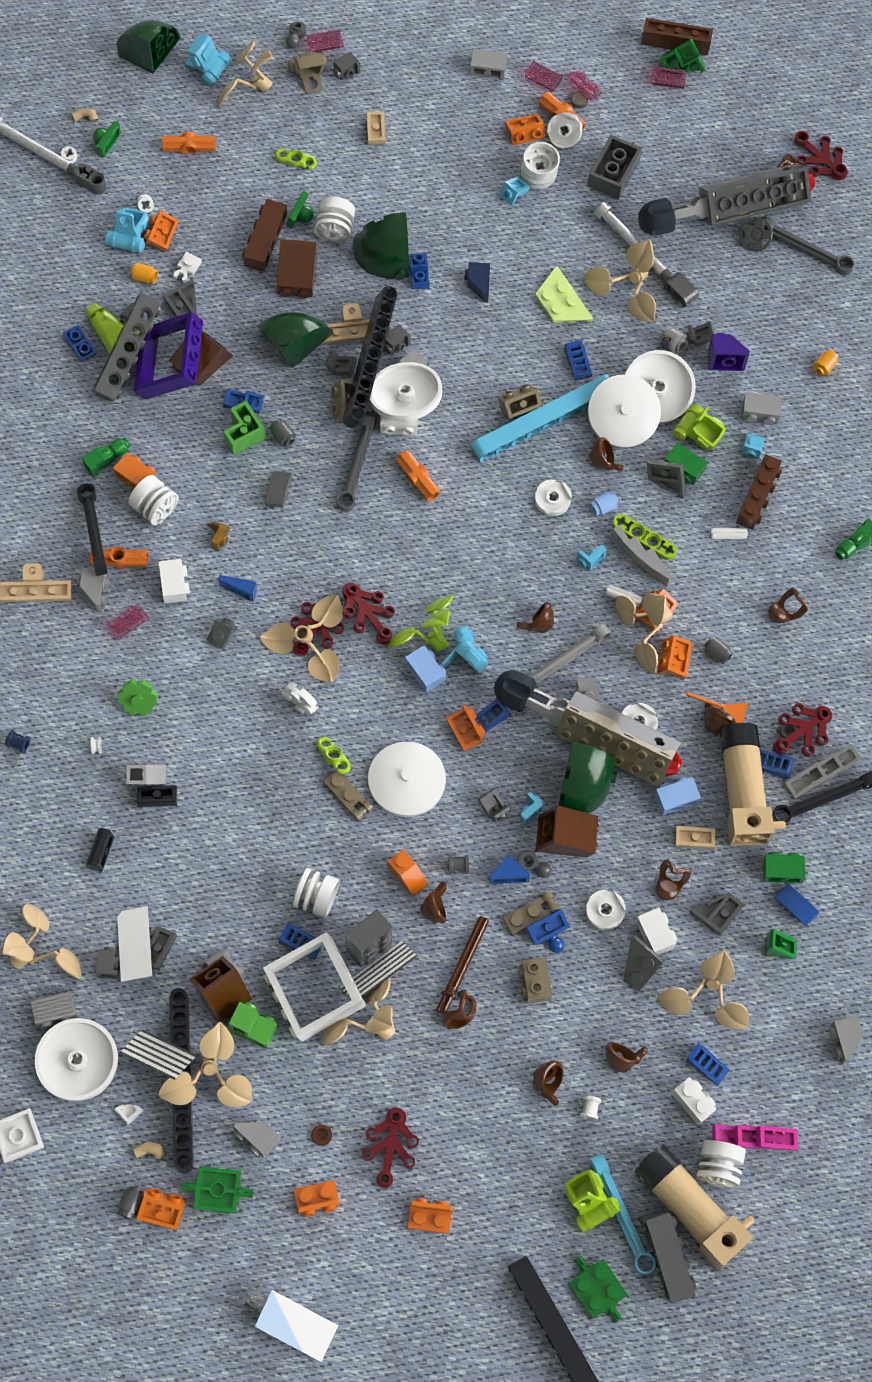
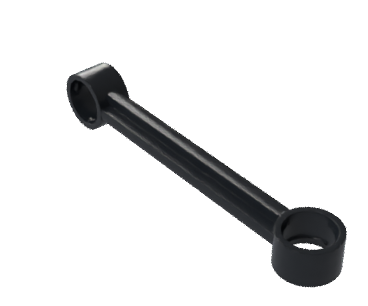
(93, 528)
(863, 782)

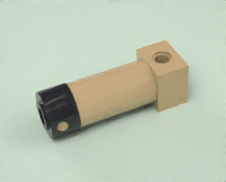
(749, 817)
(694, 1207)

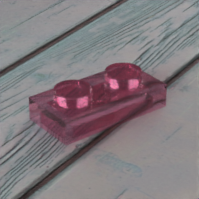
(325, 41)
(543, 76)
(668, 77)
(588, 88)
(128, 621)

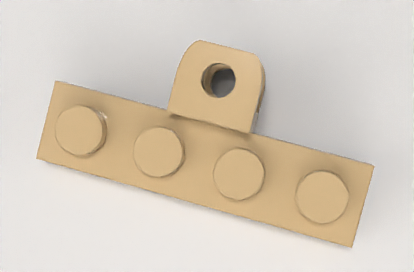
(351, 328)
(35, 588)

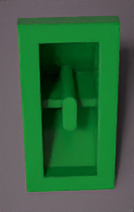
(780, 945)

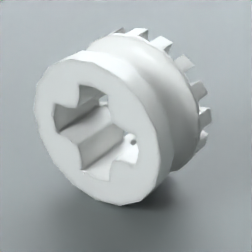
(65, 151)
(95, 745)

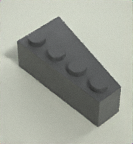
(668, 1255)

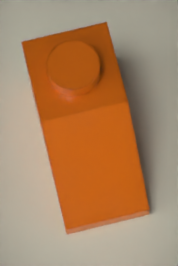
(407, 872)

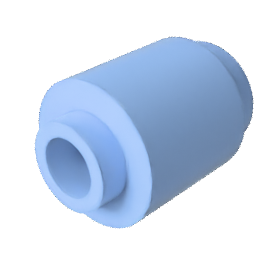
(604, 503)

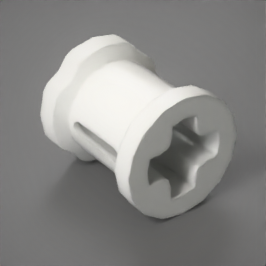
(145, 208)
(590, 1108)

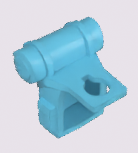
(207, 59)
(128, 230)
(467, 650)

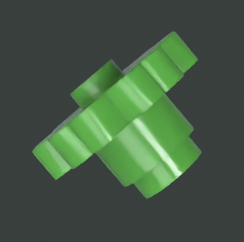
(137, 697)

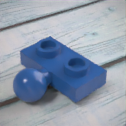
(547, 929)

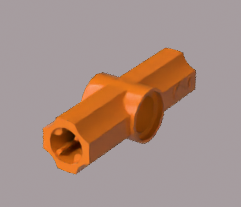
(554, 106)
(188, 143)
(417, 475)
(129, 558)

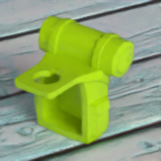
(700, 427)
(591, 1202)

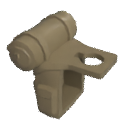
(308, 66)

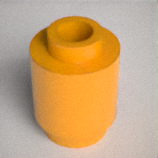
(144, 273)
(825, 363)

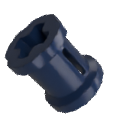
(17, 741)

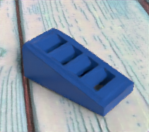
(575, 349)
(241, 587)
(499, 718)
(781, 759)
(296, 931)
(703, 1070)

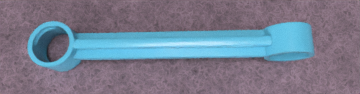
(602, 1169)

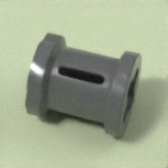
(458, 863)

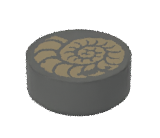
(579, 100)

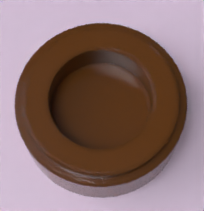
(321, 1135)

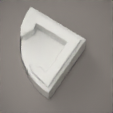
(128, 1112)

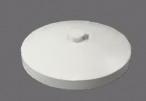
(669, 378)
(406, 391)
(624, 411)
(406, 779)
(76, 1059)

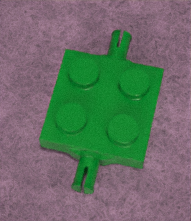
(217, 1190)
(598, 1288)

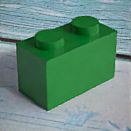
(692, 463)
(784, 868)

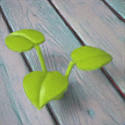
(436, 635)

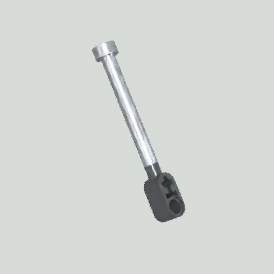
(85, 175)
(674, 284)

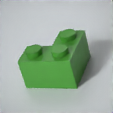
(246, 430)
(251, 1026)

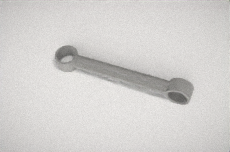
(594, 638)

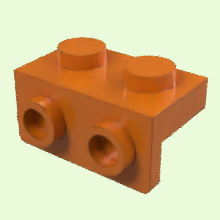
(466, 728)

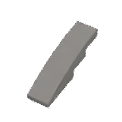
(644, 559)
(823, 771)

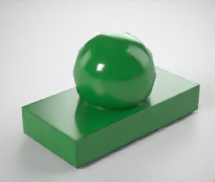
(106, 138)
(300, 211)

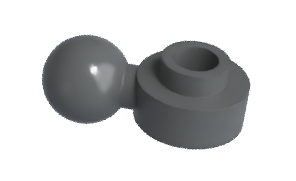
(297, 31)
(542, 869)

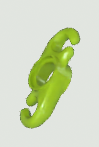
(289, 154)
(326, 750)

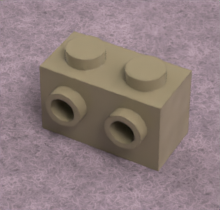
(340, 396)
(519, 401)
(536, 980)

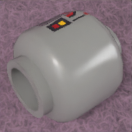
(673, 340)

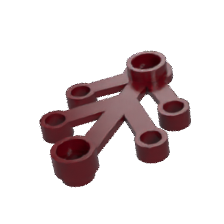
(821, 158)
(367, 610)
(310, 621)
(806, 728)
(391, 1143)

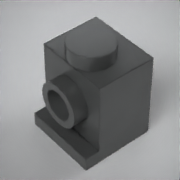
(346, 66)
(396, 340)
(107, 963)

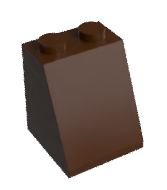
(296, 268)
(211, 358)
(567, 832)
(220, 988)

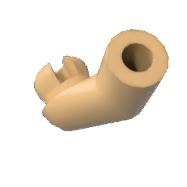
(80, 114)
(149, 1147)

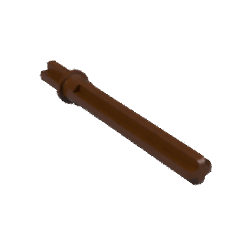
(462, 965)

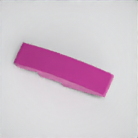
(757, 1137)

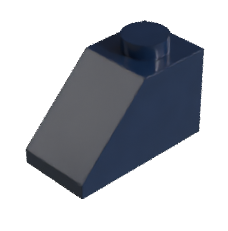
(478, 279)

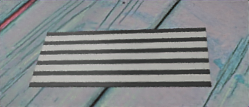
(382, 968)
(158, 1054)

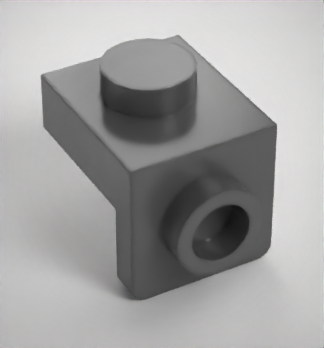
(701, 334)
(341, 364)
(221, 632)
(493, 805)

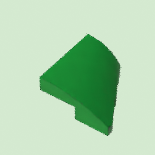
(684, 57)

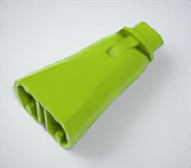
(106, 326)

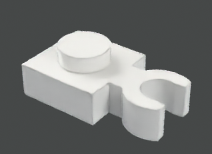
(188, 264)

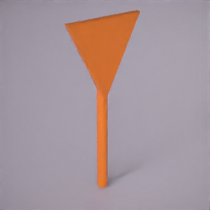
(737, 710)

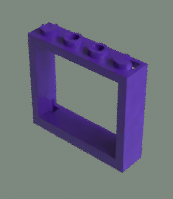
(144, 383)

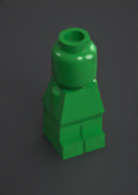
(104, 456)
(857, 541)

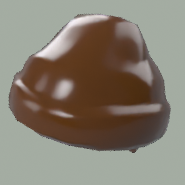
(598, 452)
(541, 621)
(716, 719)
(433, 906)
(629, 1058)
(546, 1073)

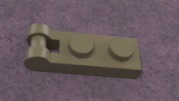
(348, 795)
(530, 913)

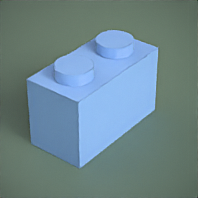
(425, 668)
(677, 795)

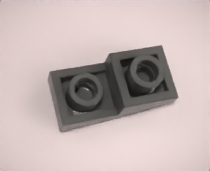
(277, 489)

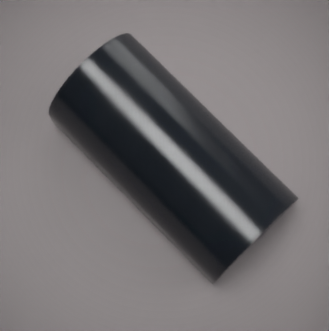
(157, 796)
(100, 850)

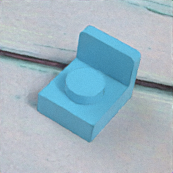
(513, 189)
(753, 446)
(592, 559)
(532, 811)

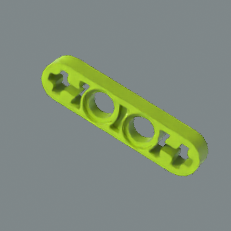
(646, 535)

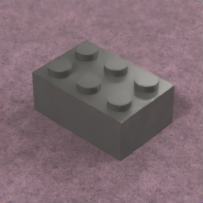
(614, 166)
(369, 938)

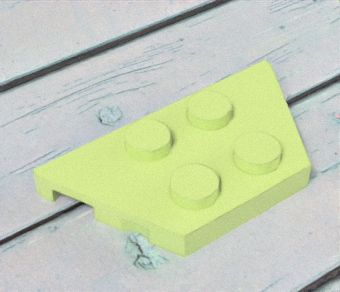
(561, 300)

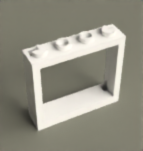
(329, 1019)

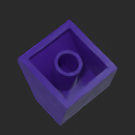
(726, 353)

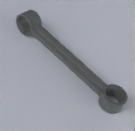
(810, 248)
(367, 427)

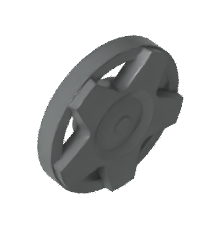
(756, 234)

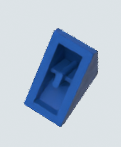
(509, 872)

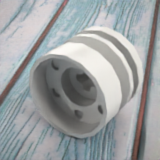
(540, 165)
(334, 219)
(153, 499)
(315, 892)
(721, 1159)

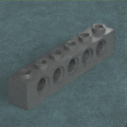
(142, 303)

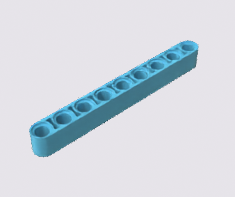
(535, 421)

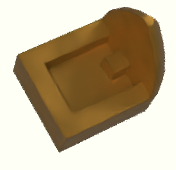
(220, 538)

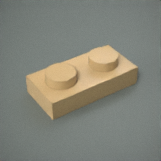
(376, 128)
(695, 837)

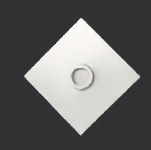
(19, 1136)

